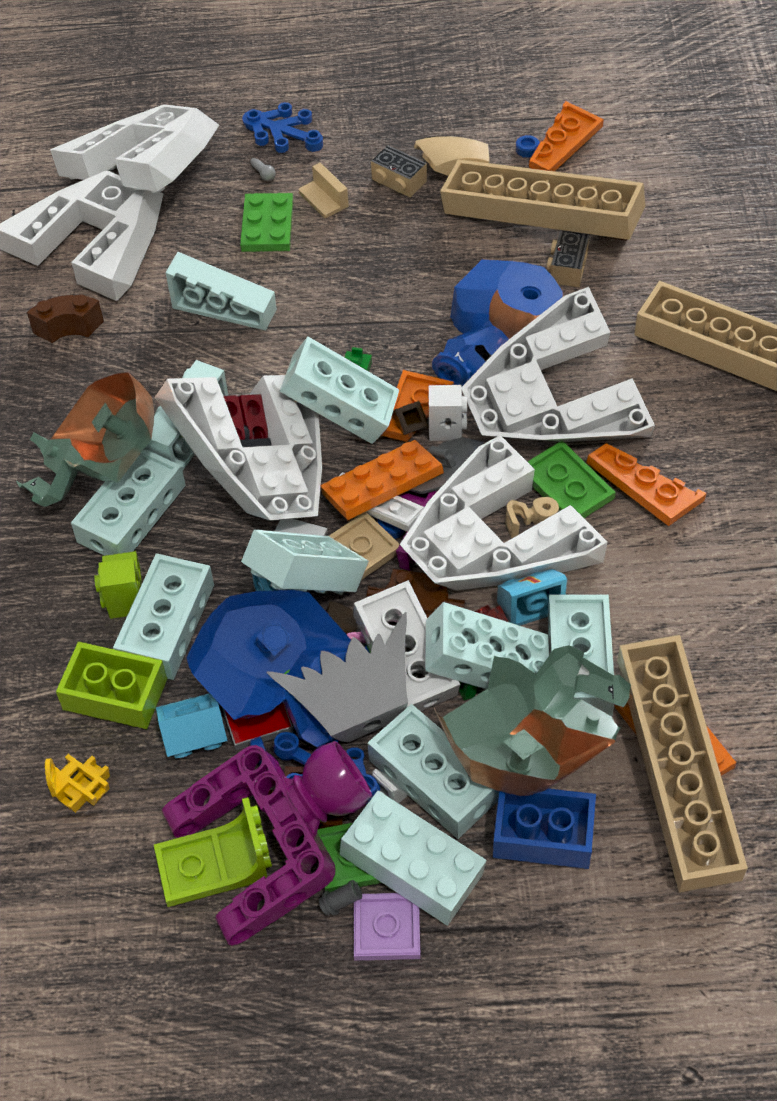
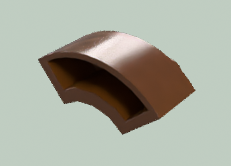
(65, 317)

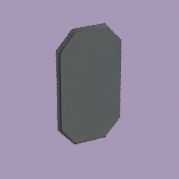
(451, 456)

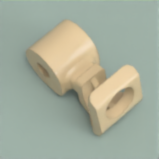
(534, 514)

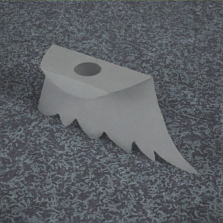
(358, 693)

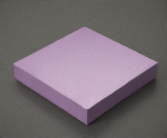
(386, 928)

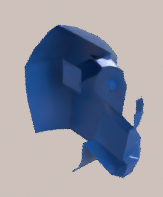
(260, 635)

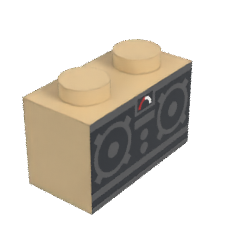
(399, 171)
(569, 258)

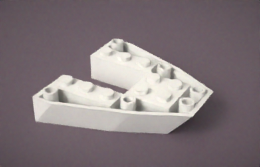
(145, 147)
(114, 255)
(515, 401)
(263, 480)
(466, 554)

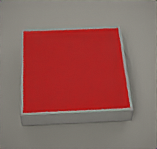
(264, 725)

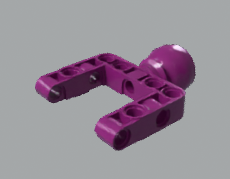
(295, 808)

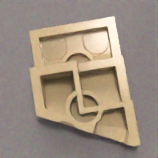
(445, 151)

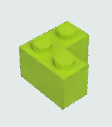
(118, 582)

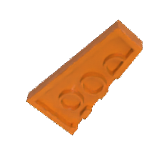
(568, 134)
(645, 485)

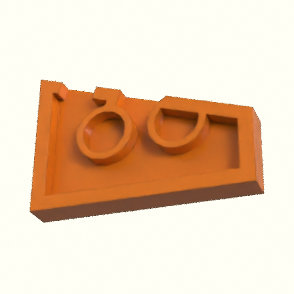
(412, 388)

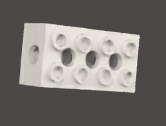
(389, 605)

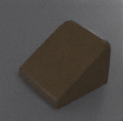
(410, 418)
(342, 616)

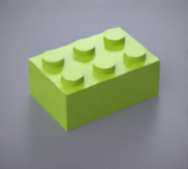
(112, 685)

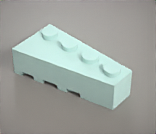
(218, 294)

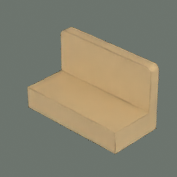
(325, 192)

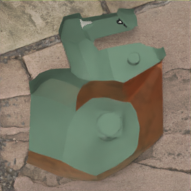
(97, 437)
(530, 727)

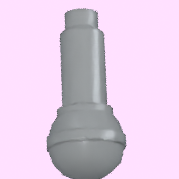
(266, 172)

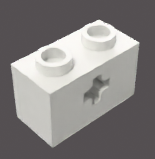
(445, 412)

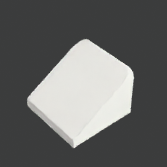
(388, 786)

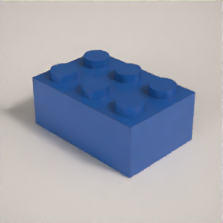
(545, 828)

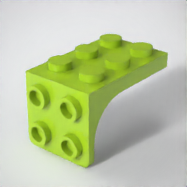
(214, 859)

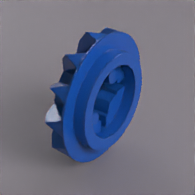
(451, 368)

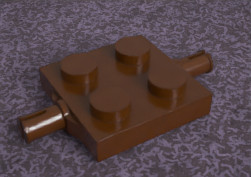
(428, 593)

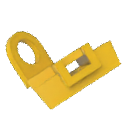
(79, 787)

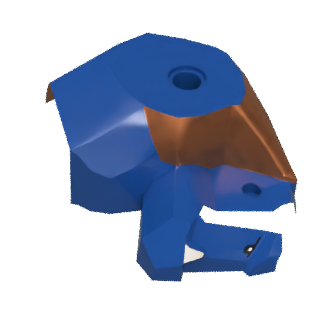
(496, 304)

